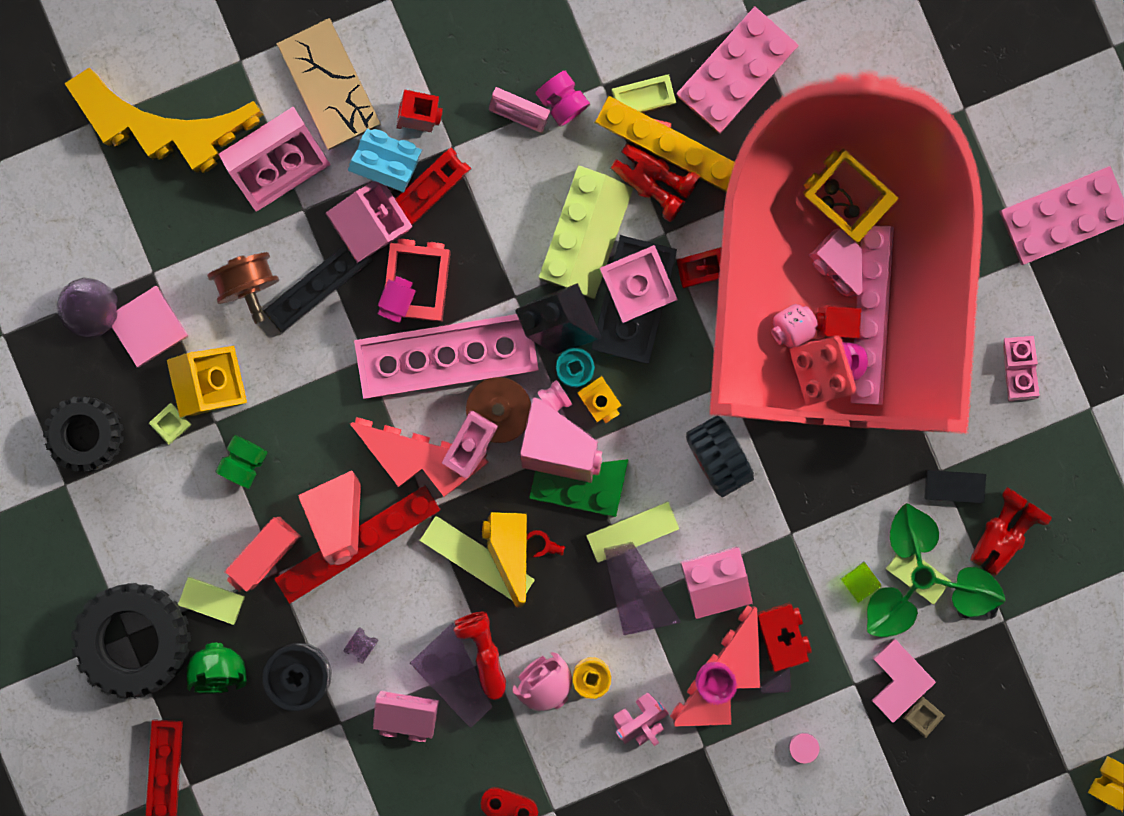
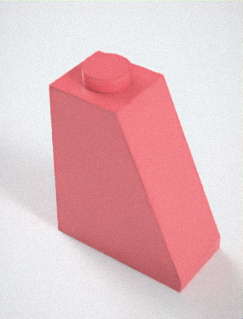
(334, 516)

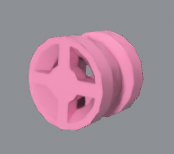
(555, 396)

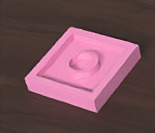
(638, 284)
(148, 326)

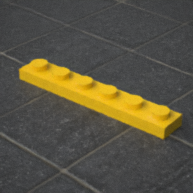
(665, 143)

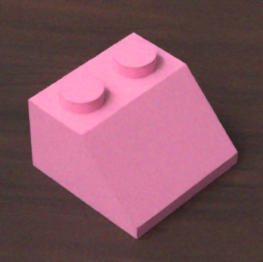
(716, 582)
(405, 715)

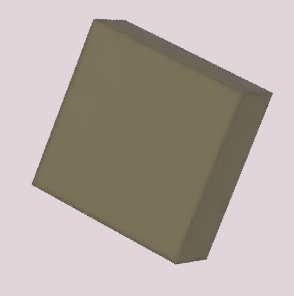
(923, 716)

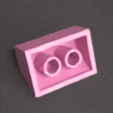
(274, 159)

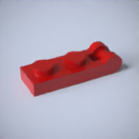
(431, 186)

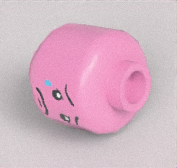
(794, 326)

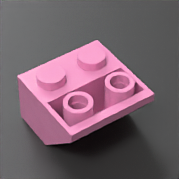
(368, 220)

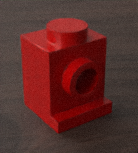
(417, 103)

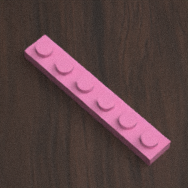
(874, 307)

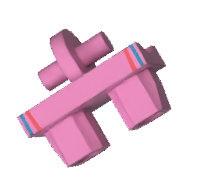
(630, 728)

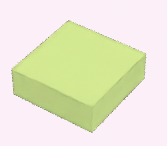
(169, 424)

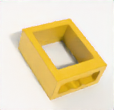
(870, 216)

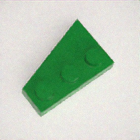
(599, 496)

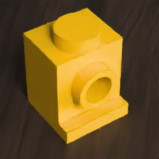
(589, 395)

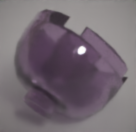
(87, 307)

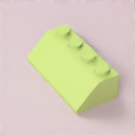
(586, 231)

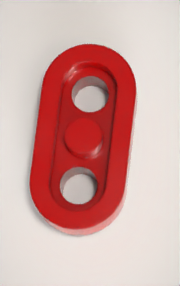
(510, 803)

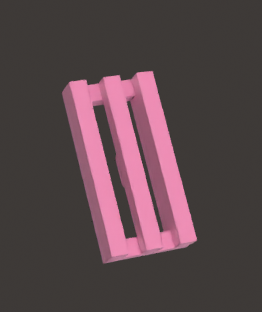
(519, 110)

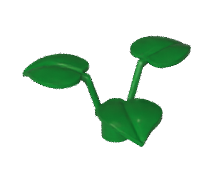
(915, 533)

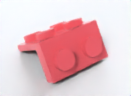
(823, 370)

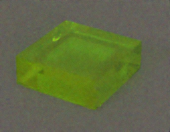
(861, 582)

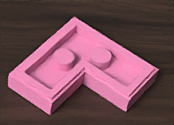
(907, 682)

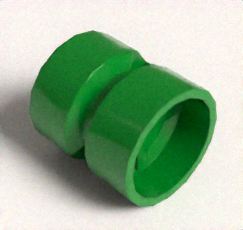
(241, 461)

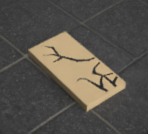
(328, 84)

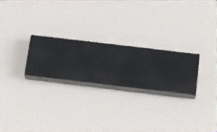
(314, 288)

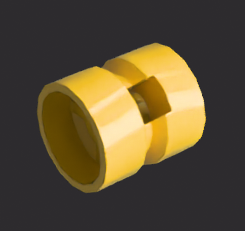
(591, 677)
(1111, 784)

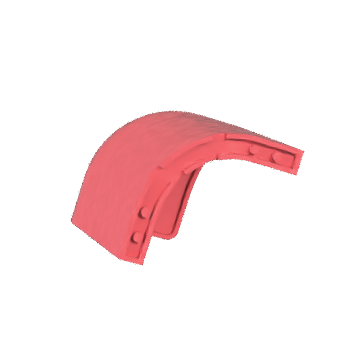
(774, 228)

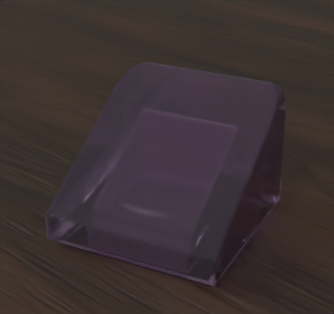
(777, 683)

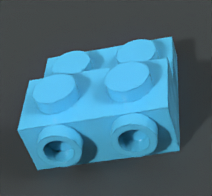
(385, 159)

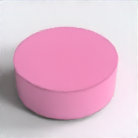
(804, 748)

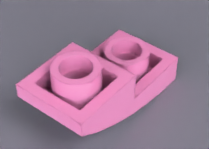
(1020, 368)

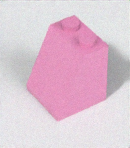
(558, 445)

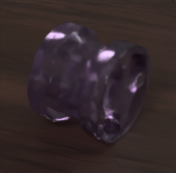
(360, 645)

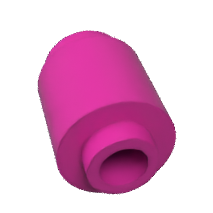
(396, 299)

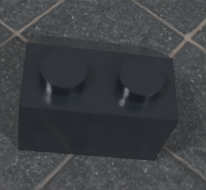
(559, 320)

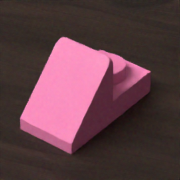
(470, 444)

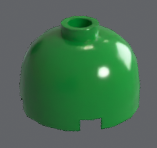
(215, 669)

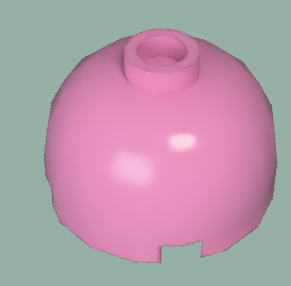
(544, 683)

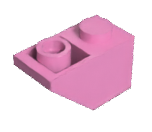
(841, 261)

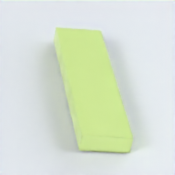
(466, 554)

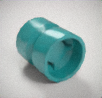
(575, 367)

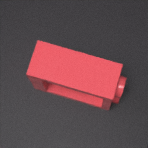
(435, 250)
(262, 554)

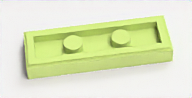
(636, 529)

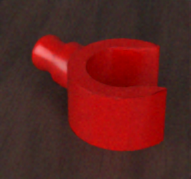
(550, 547)

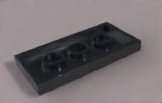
(635, 337)

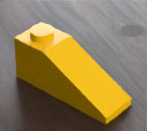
(507, 547)

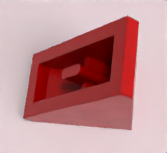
(700, 268)

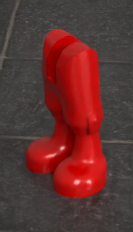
(646, 174)
(1001, 540)
(477, 627)

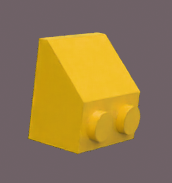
(206, 381)

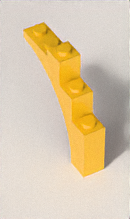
(157, 135)

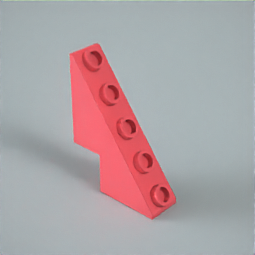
(407, 456)
(742, 658)

